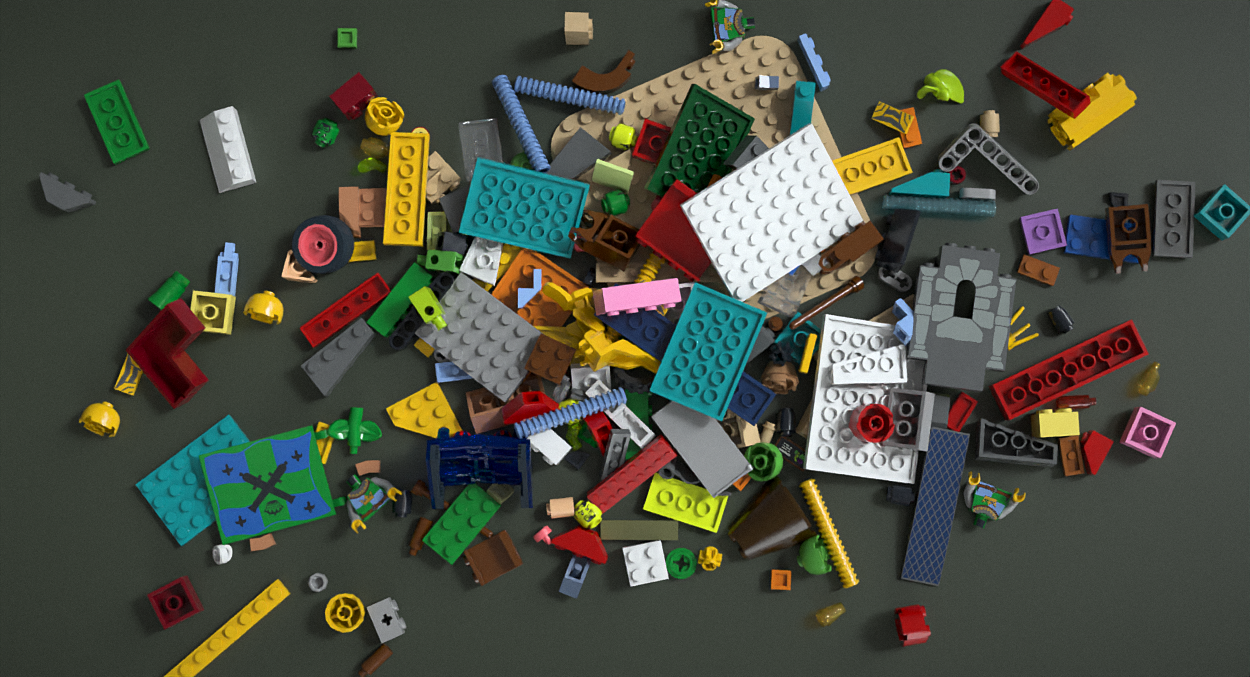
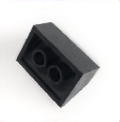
(897, 239)

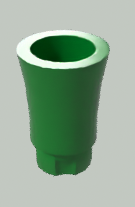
(170, 290)

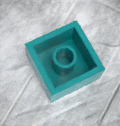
(1223, 212)
(798, 336)

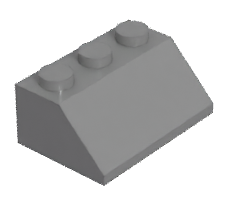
(911, 418)

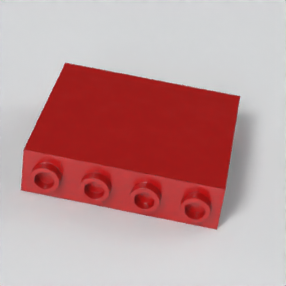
(672, 234)

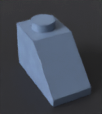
(575, 576)

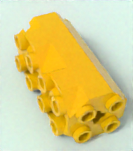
(1108, 101)

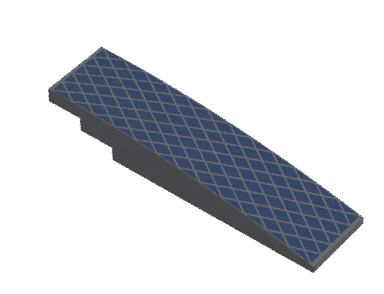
(934, 506)

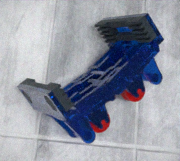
(475, 455)

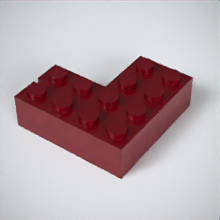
(162, 353)

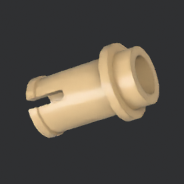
(767, 432)

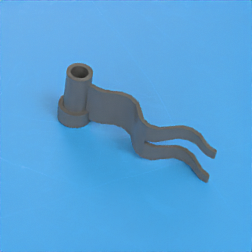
(688, 476)

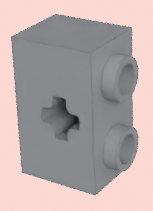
(377, 613)

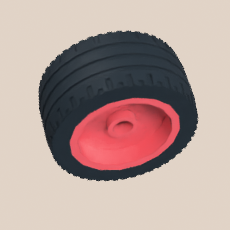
(323, 244)

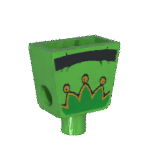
(447, 261)

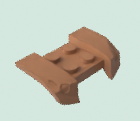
(362, 208)

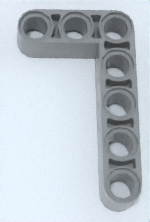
(991, 155)

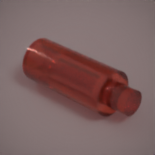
(1075, 402)

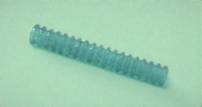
(940, 205)

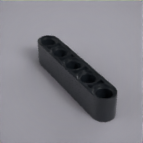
(413, 316)

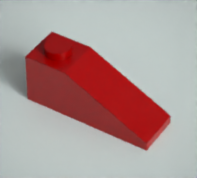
(1052, 19)
(599, 428)

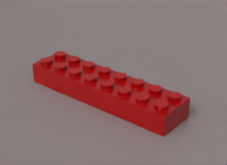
(1045, 85)
(346, 310)
(631, 473)

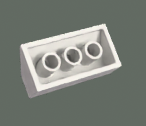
(227, 149)

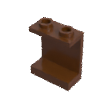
(492, 558)

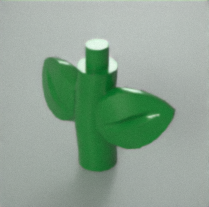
(354, 430)

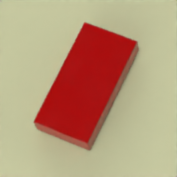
(960, 411)

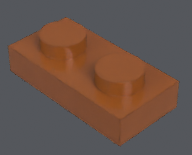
(1038, 270)
(1070, 455)

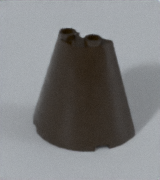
(770, 522)

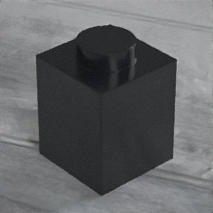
(451, 242)

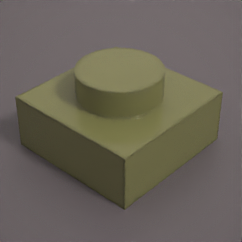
(500, 492)

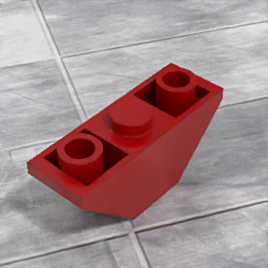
(527, 406)
(582, 543)

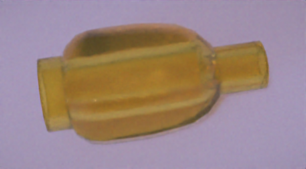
(375, 147)
(1149, 379)

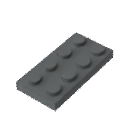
(1173, 219)

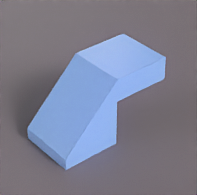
(527, 294)
(903, 328)

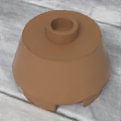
(780, 377)

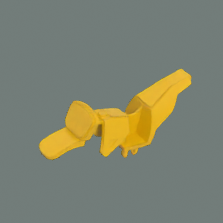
(590, 330)

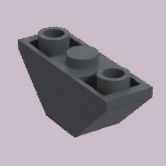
(64, 194)

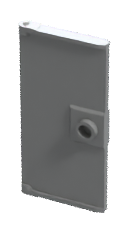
(703, 446)

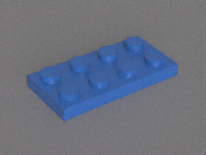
(1089, 238)

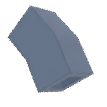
(767, 82)

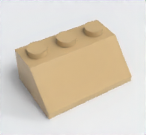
(739, 430)

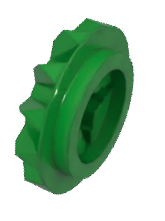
(673, 568)

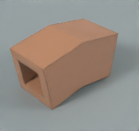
(368, 467)
(262, 542)

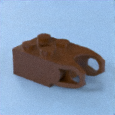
(607, 239)
(1125, 242)
(851, 247)

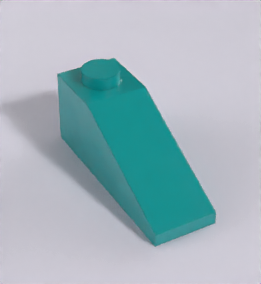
(802, 105)
(933, 184)

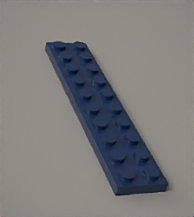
(653, 334)

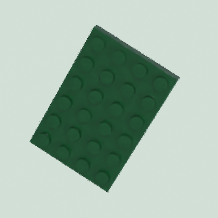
(699, 142)

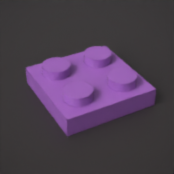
(1042, 231)

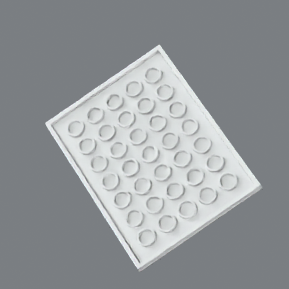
(772, 213)
(829, 440)

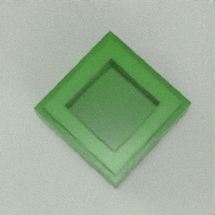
(347, 38)

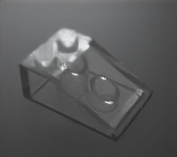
(480, 140)
(786, 292)

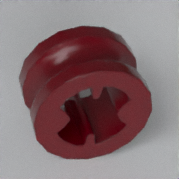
(962, 173)

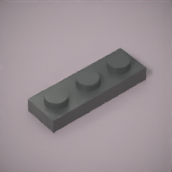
(615, 451)

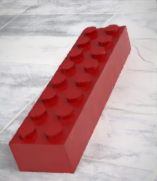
(1068, 370)

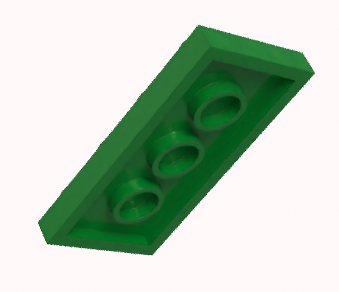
(117, 122)
(461, 523)

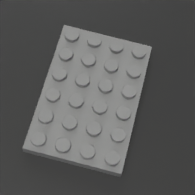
(482, 337)

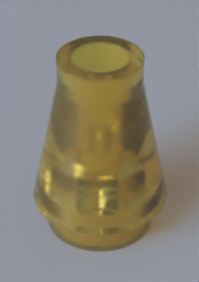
(828, 615)

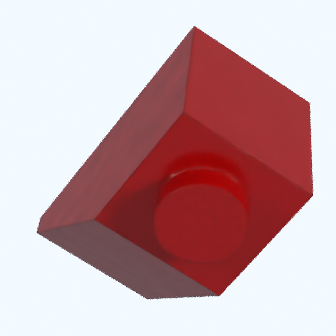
(1094, 450)

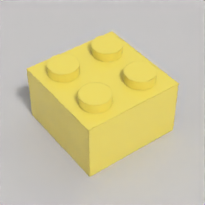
(214, 311)
(1057, 424)

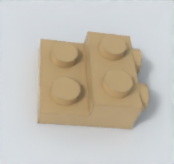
(440, 178)

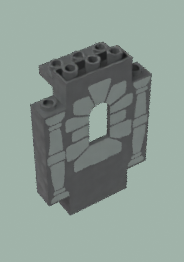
(959, 348)

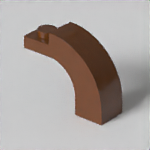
(605, 83)

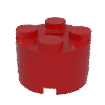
(869, 414)
(911, 625)

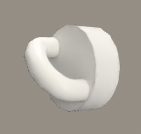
(220, 553)

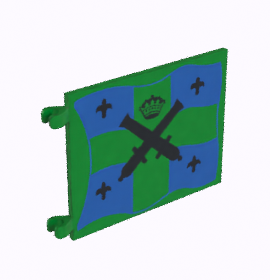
(268, 484)

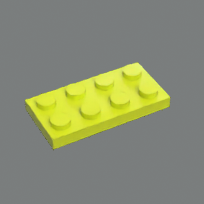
(685, 503)

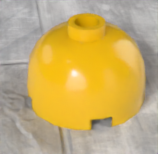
(383, 116)
(264, 307)
(101, 418)
(345, 612)

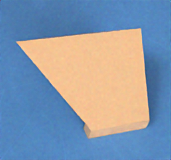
(295, 272)

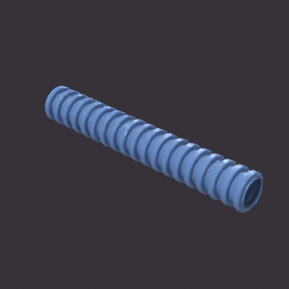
(569, 95)
(520, 124)
(569, 413)

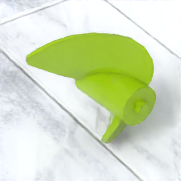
(943, 86)

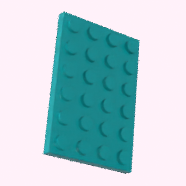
(523, 207)
(708, 351)
(179, 487)

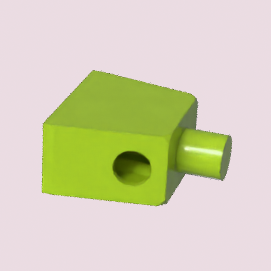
(423, 301)

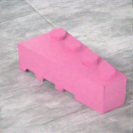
(637, 296)

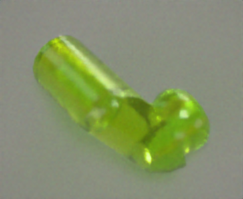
(370, 164)
(571, 435)

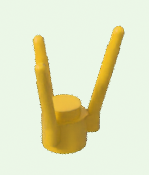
(1012, 336)

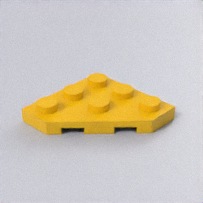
(425, 412)

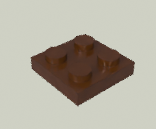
(550, 359)

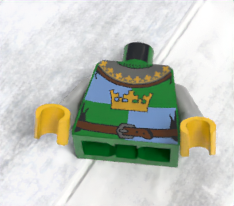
(728, 25)
(367, 498)
(988, 500)

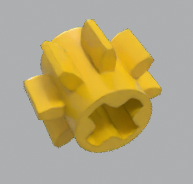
(709, 558)

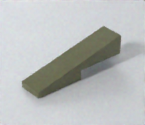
(639, 529)

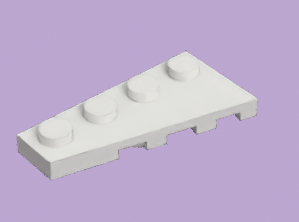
(483, 260)
(873, 368)

